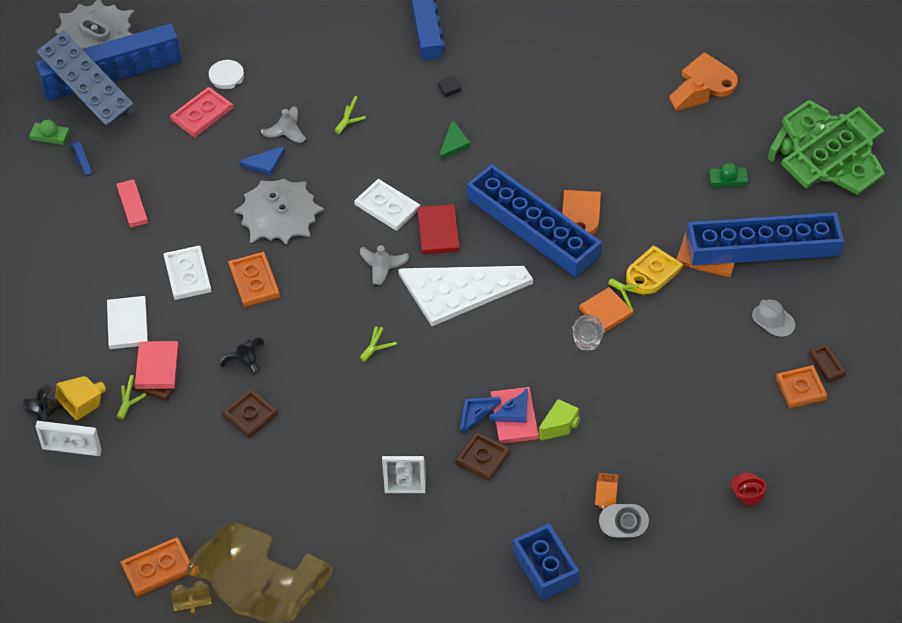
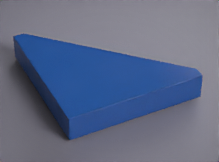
(81, 158)
(265, 161)
(476, 409)
(514, 410)

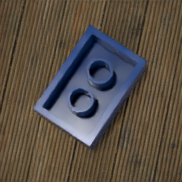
(545, 561)

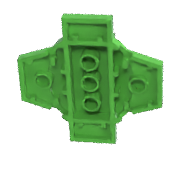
(832, 147)

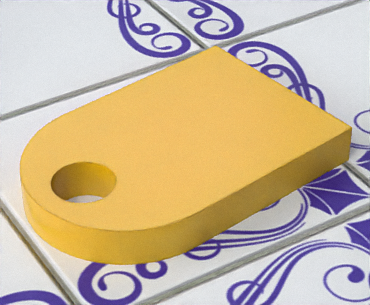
(653, 269)

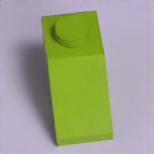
(559, 421)

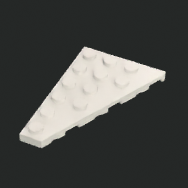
(455, 290)

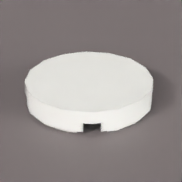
(226, 74)

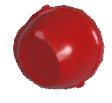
(749, 488)

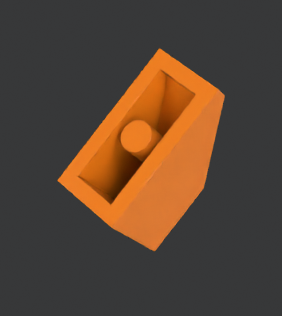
(691, 93)
(606, 489)

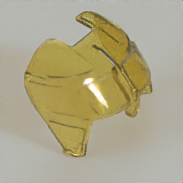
(240, 570)

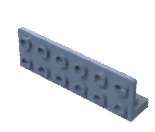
(85, 78)

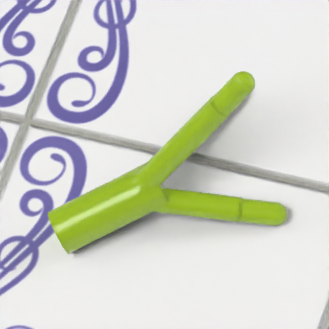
(346, 121)
(623, 288)
(371, 348)
(125, 399)

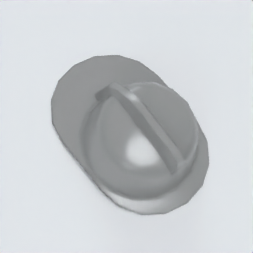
(773, 318)
(623, 520)

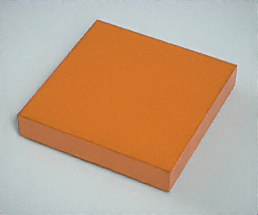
(607, 307)
(801, 386)

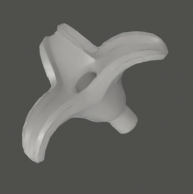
(286, 126)
(382, 262)

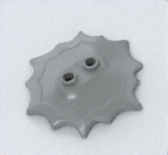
(95, 24)
(264, 212)

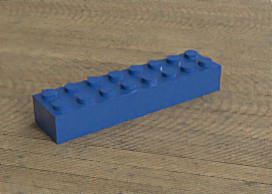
(121, 58)
(534, 220)
(764, 238)

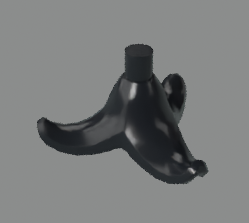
(245, 354)
(42, 406)

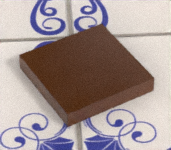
(250, 413)
(482, 456)

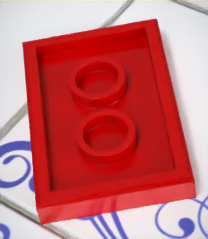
(438, 229)

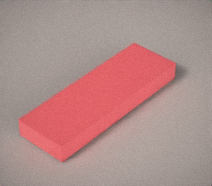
(132, 203)

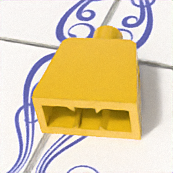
(79, 396)

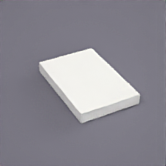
(387, 204)
(187, 272)
(127, 322)
(68, 438)

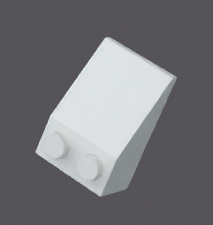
(404, 474)

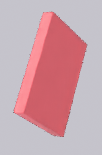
(201, 112)
(156, 365)
(513, 431)

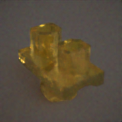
(190, 597)

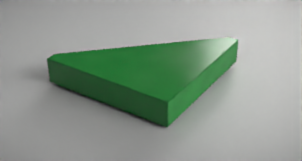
(454, 141)

